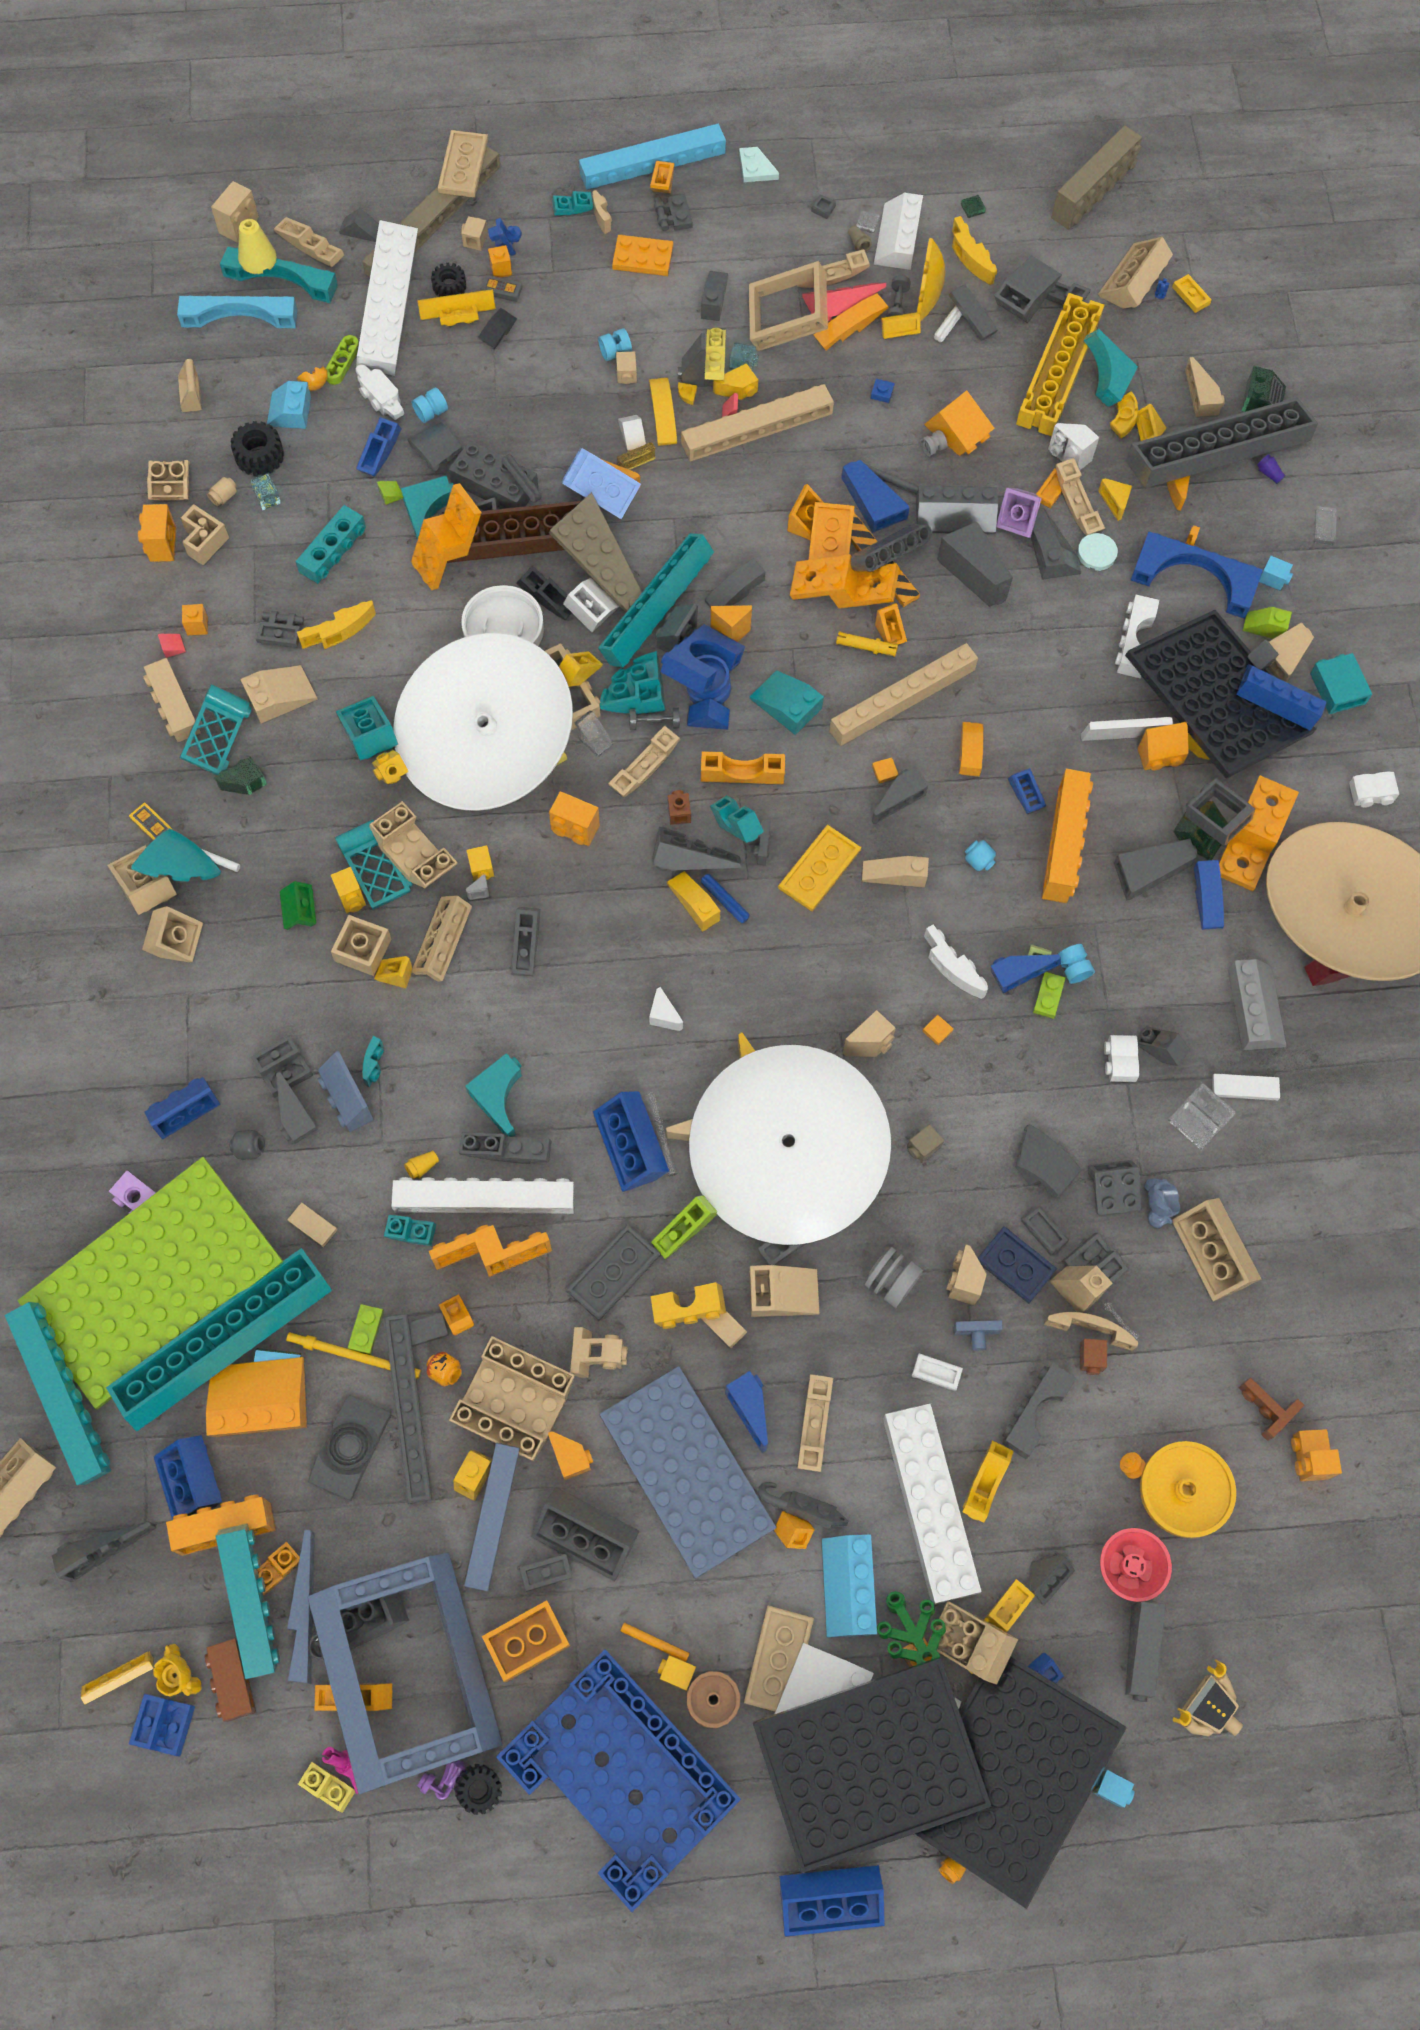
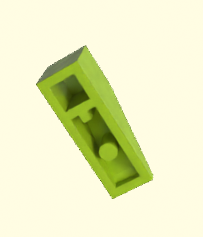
(684, 1226)

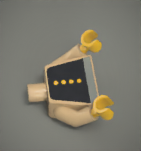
(1211, 1705)

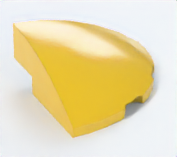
(932, 279)

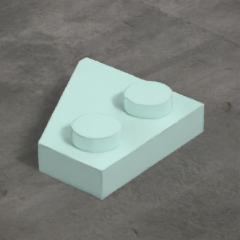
(756, 165)

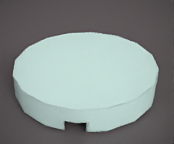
(1097, 551)

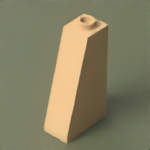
(1081, 1285)

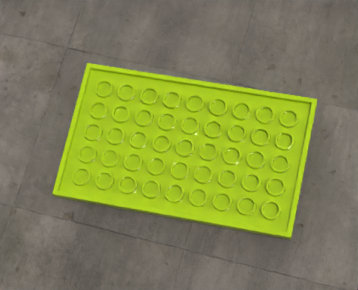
(152, 1278)

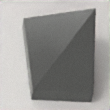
(1049, 1576)

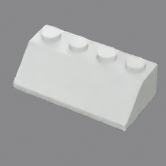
(898, 231)

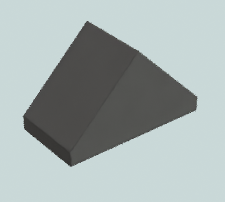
(360, 225)

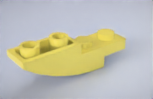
(715, 354)

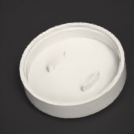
(504, 611)

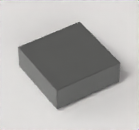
(823, 206)

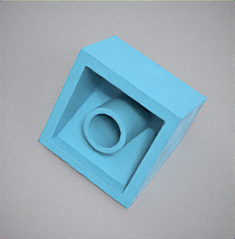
(290, 405)

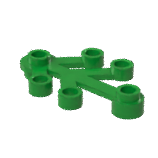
(914, 1633)

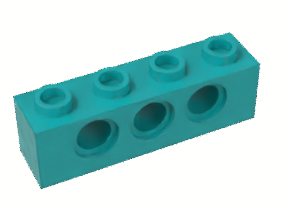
(332, 534)

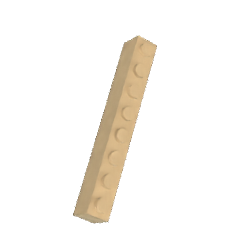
(757, 422)
(903, 694)

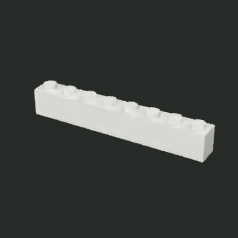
(483, 1196)

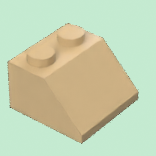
(172, 935)
(870, 1037)

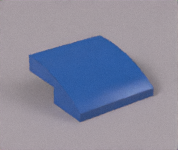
(162, 1725)

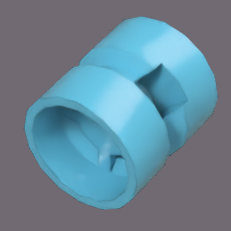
(614, 343)
(429, 405)
(1076, 964)

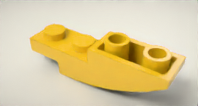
(972, 255)
(346, 624)

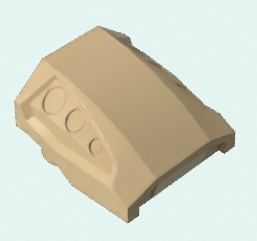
(168, 480)

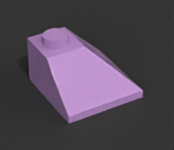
(1018, 511)

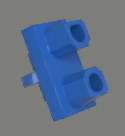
(504, 236)

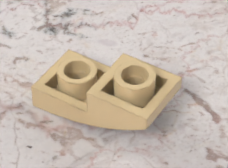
(600, 210)
(726, 1328)

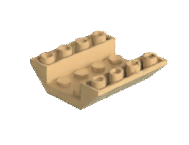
(513, 1398)

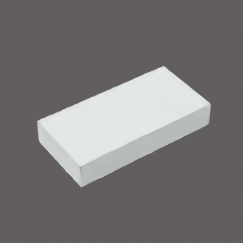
(937, 1372)

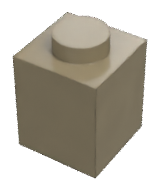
(925, 1143)

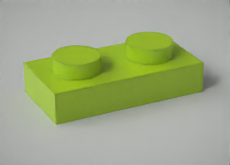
(1049, 995)
(365, 1329)

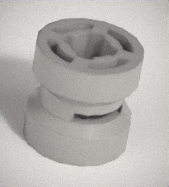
(932, 443)

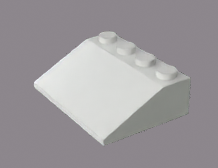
(818, 1676)

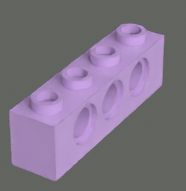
(127, 1188)

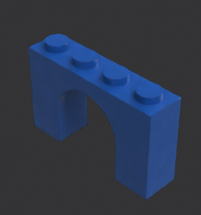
(686, 669)

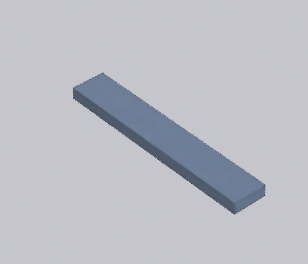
(492, 1516)

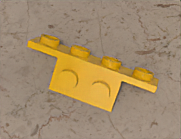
(457, 307)

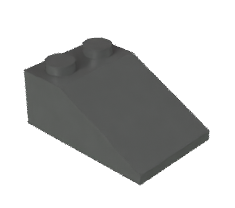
(373, 1619)

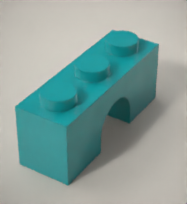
(735, 820)

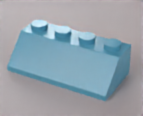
(849, 1586)

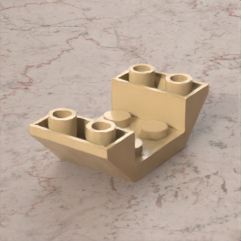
(409, 847)

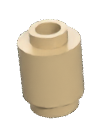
(222, 491)

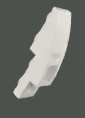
(957, 970)

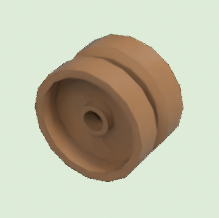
(698, 1699)

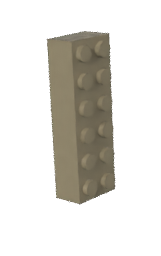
(1096, 177)

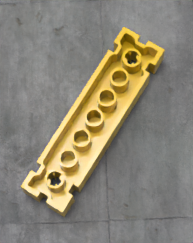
(1059, 365)

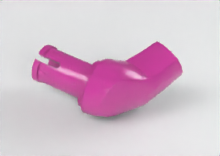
(341, 1763)

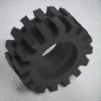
(448, 272)
(467, 1778)

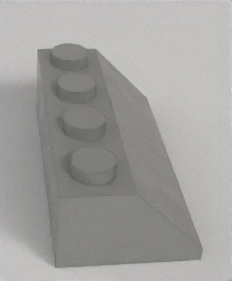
(1256, 1005)

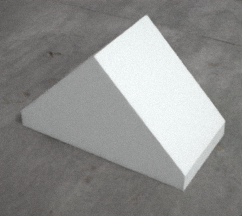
(632, 432)
(663, 1013)

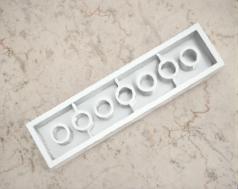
(387, 297)
(931, 1504)

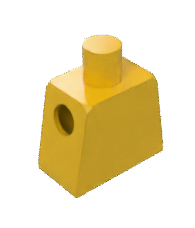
(472, 1474)

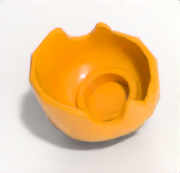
(316, 379)

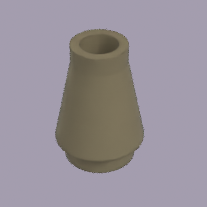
(859, 239)

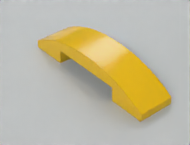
(663, 411)

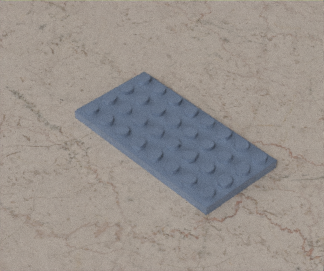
(687, 1472)

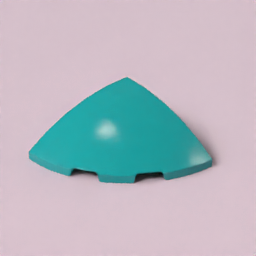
(636, 688)
(175, 856)

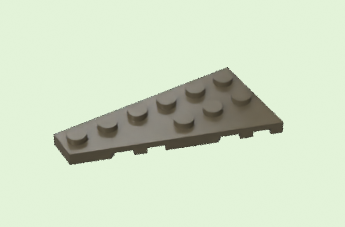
(594, 548)

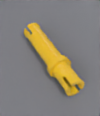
(876, 646)

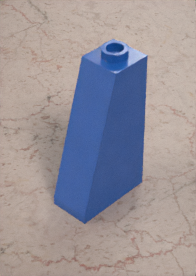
(873, 497)

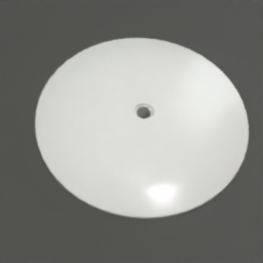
(473, 683)
(800, 1189)

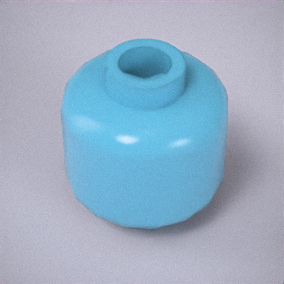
(980, 855)

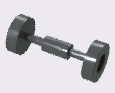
(900, 285)
(654, 718)

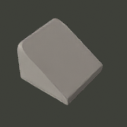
(478, 889)

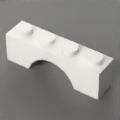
(1142, 616)

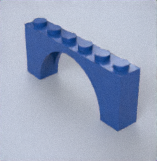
(1236, 577)

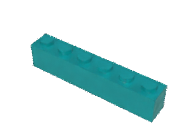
(247, 1601)

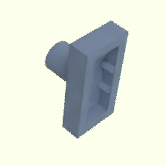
(977, 1330)

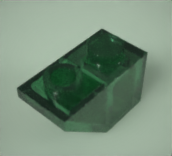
(241, 778)

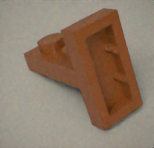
(1269, 1408)

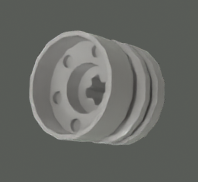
(893, 1277)

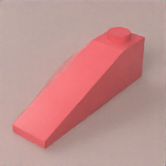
(843, 298)

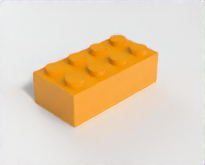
(199, 1531)

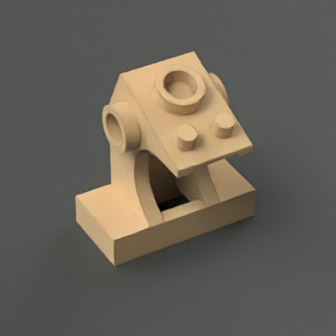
(612, 1354)

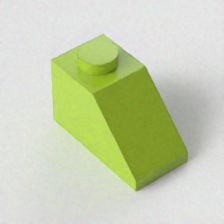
(1267, 622)

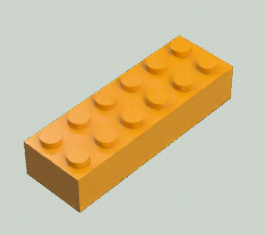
(1067, 835)

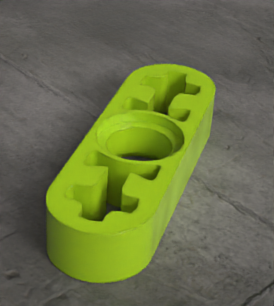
(342, 351)

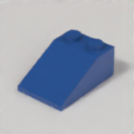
(747, 1400)

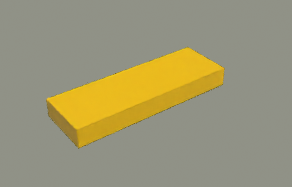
(117, 1677)

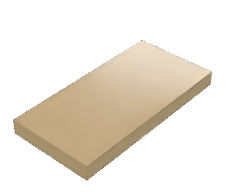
(462, 163)
(775, 1656)

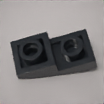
(497, 327)

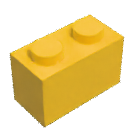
(348, 890)

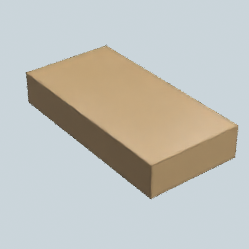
(312, 1224)

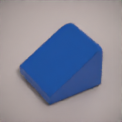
(1046, 1667)

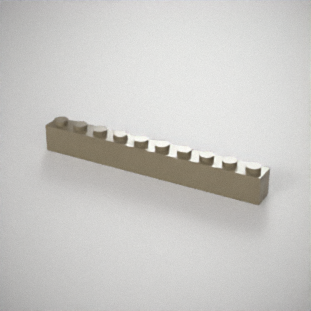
(439, 208)

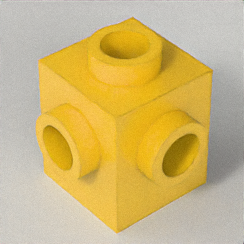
(389, 767)

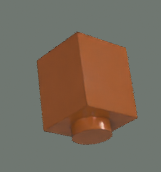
(1093, 1356)

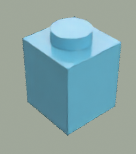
(1276, 573)
(1114, 1789)

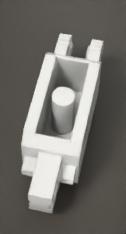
(379, 391)

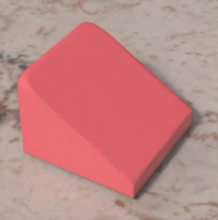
(730, 406)
(171, 644)

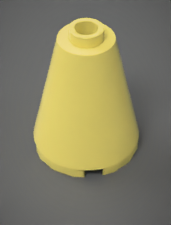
(254, 248)

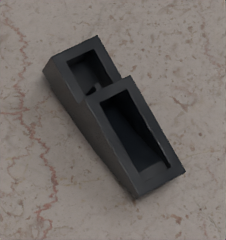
(545, 592)

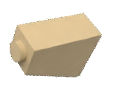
(1291, 648)

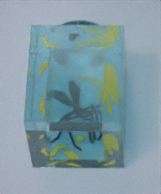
(265, 491)

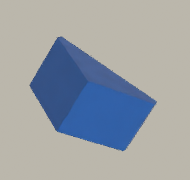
(708, 715)

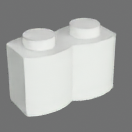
(1374, 788)
(1122, 1058)

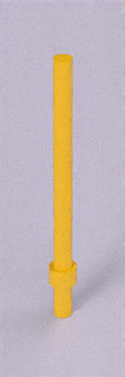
(310, 1343)

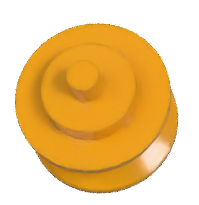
(1132, 1465)

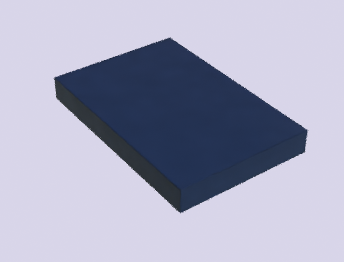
(1016, 1264)

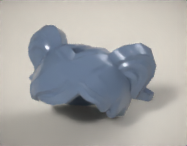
(1162, 1202)

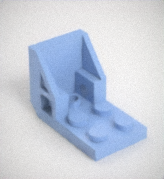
(608, 485)

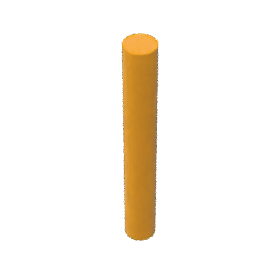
(654, 1642)

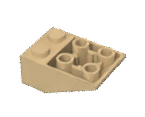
(783, 1291)
(974, 1643)

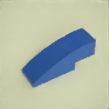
(378, 446)
(1209, 894)

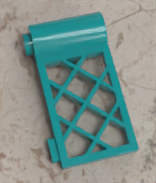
(229, 707)
(356, 843)

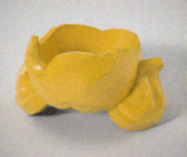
(167, 1667)

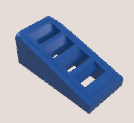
(1030, 781)

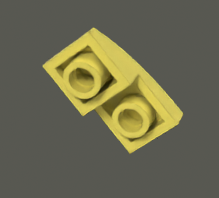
(327, 1787)

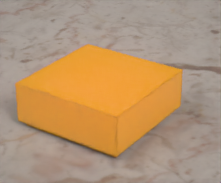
(885, 770)
(938, 1030)

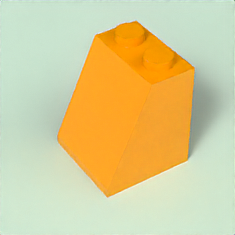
(962, 424)

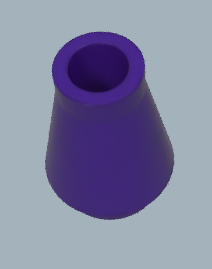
(1271, 469)

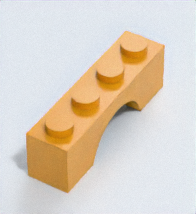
(763, 770)

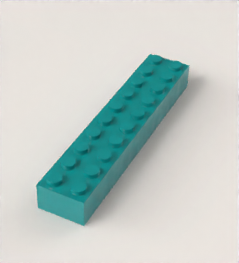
(218, 1340)

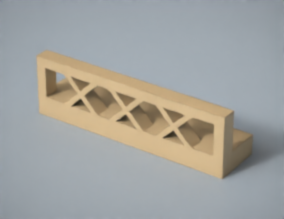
(444, 938)

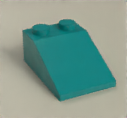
(788, 700)
(367, 728)

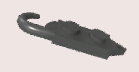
(804, 1507)

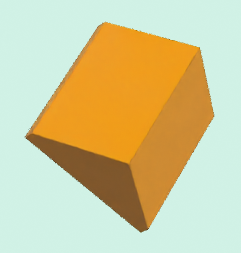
(802, 513)
(731, 620)

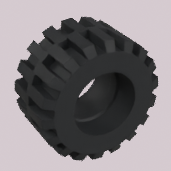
(253, 436)

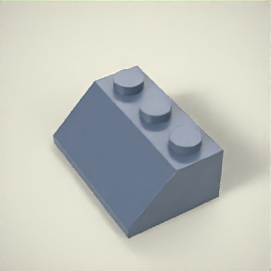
(344, 1093)

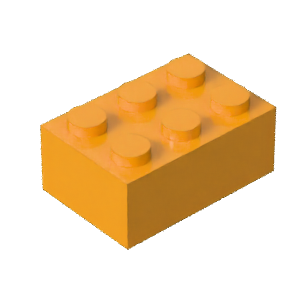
(526, 1641)

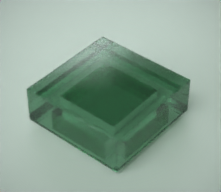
(973, 206)

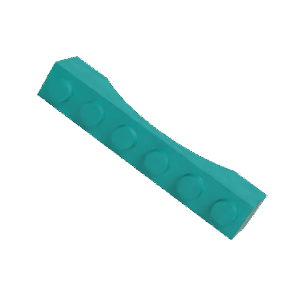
(316, 282)

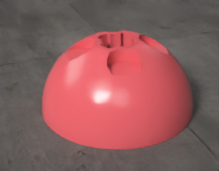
(1145, 1557)

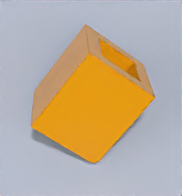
(793, 1531)

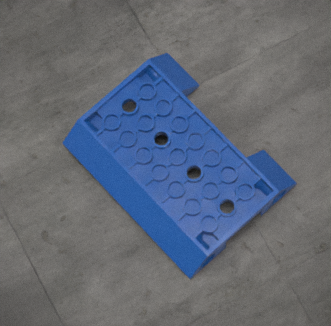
(643, 1755)

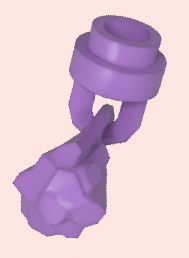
(450, 1775)

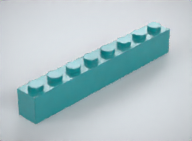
(656, 600)
(58, 1393)

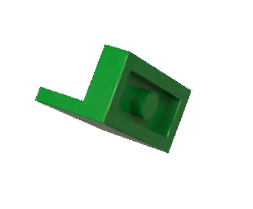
(297, 905)

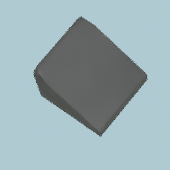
(1263, 655)

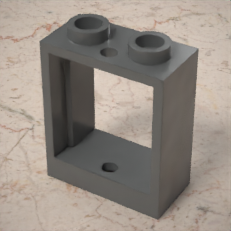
(1243, 809)

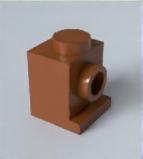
(679, 807)

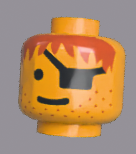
(443, 1369)

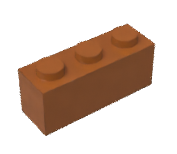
(229, 1681)

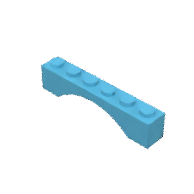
(200, 310)

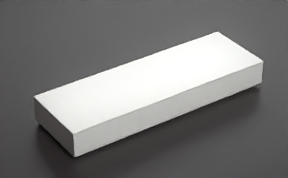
(1246, 1087)

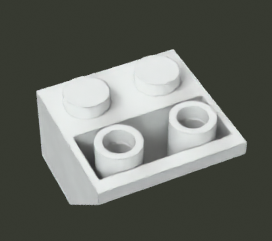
(1073, 442)
(590, 604)

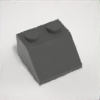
(677, 626)

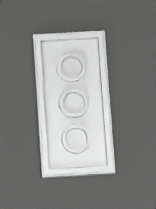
(1122, 728)

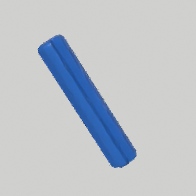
(725, 898)

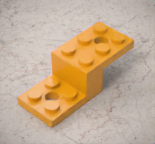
(446, 536)
(842, 583)
(1260, 835)
(487, 1244)

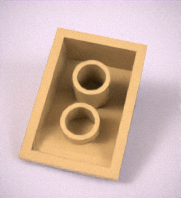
(278, 691)
(140, 889)

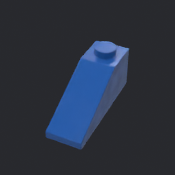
(1017, 970)

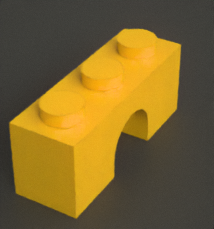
(707, 1303)

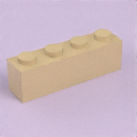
(172, 701)

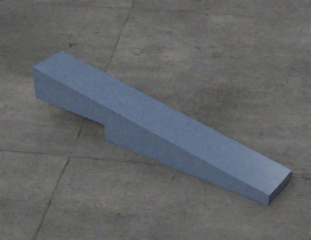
(300, 1613)

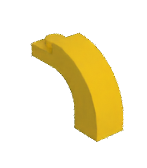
(987, 1481)

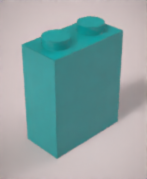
(1341, 683)

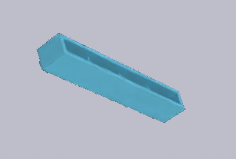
(641, 158)

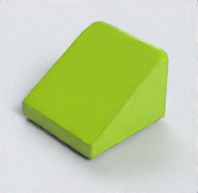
(389, 491)

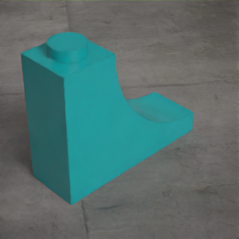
(1113, 367)
(425, 499)
(492, 1089)

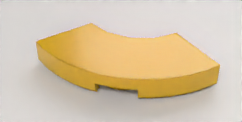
(1126, 415)

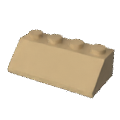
(1136, 273)
(1216, 1249)
(20, 1477)

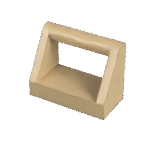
(189, 387)

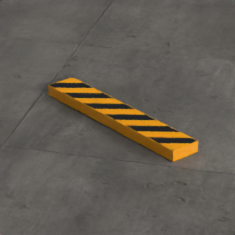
(862, 538)

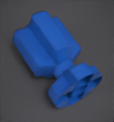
(1162, 288)

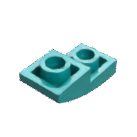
(574, 204)
(371, 1068)
(410, 1230)

